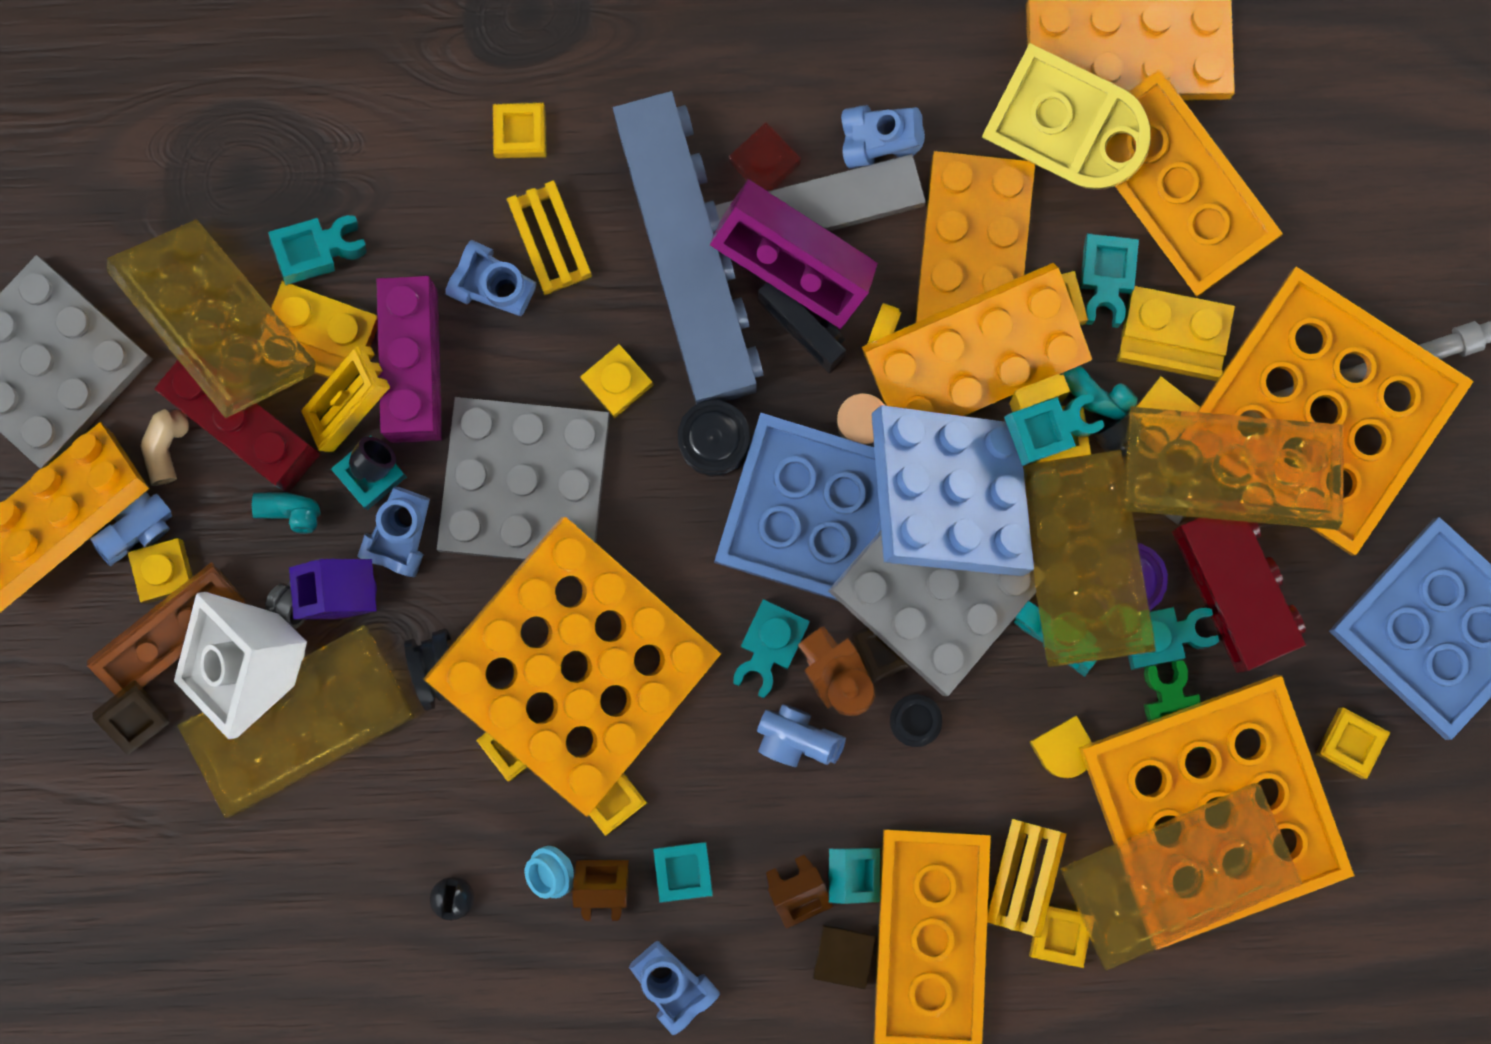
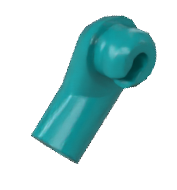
(1111, 405)
(282, 505)

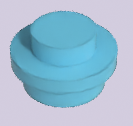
(549, 873)

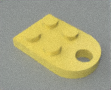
(1065, 119)

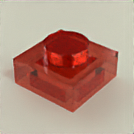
(764, 158)

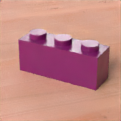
(794, 254)
(409, 359)

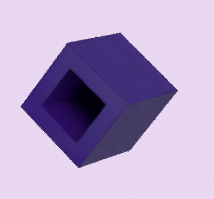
(333, 589)

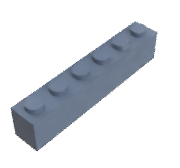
(680, 236)

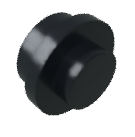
(916, 720)

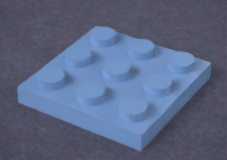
(950, 492)
(801, 507)
(1428, 628)

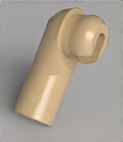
(156, 444)

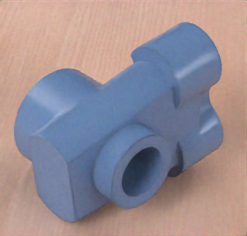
(880, 133)
(482, 275)
(139, 522)
(391, 541)
(790, 735)
(679, 994)

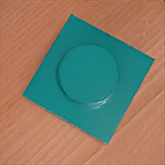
(367, 493)
(683, 872)
(854, 875)

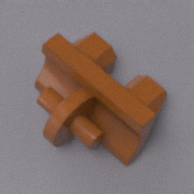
(837, 673)

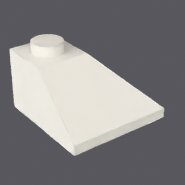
(237, 661)

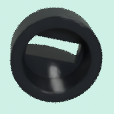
(1113, 435)
(371, 459)
(462, 900)

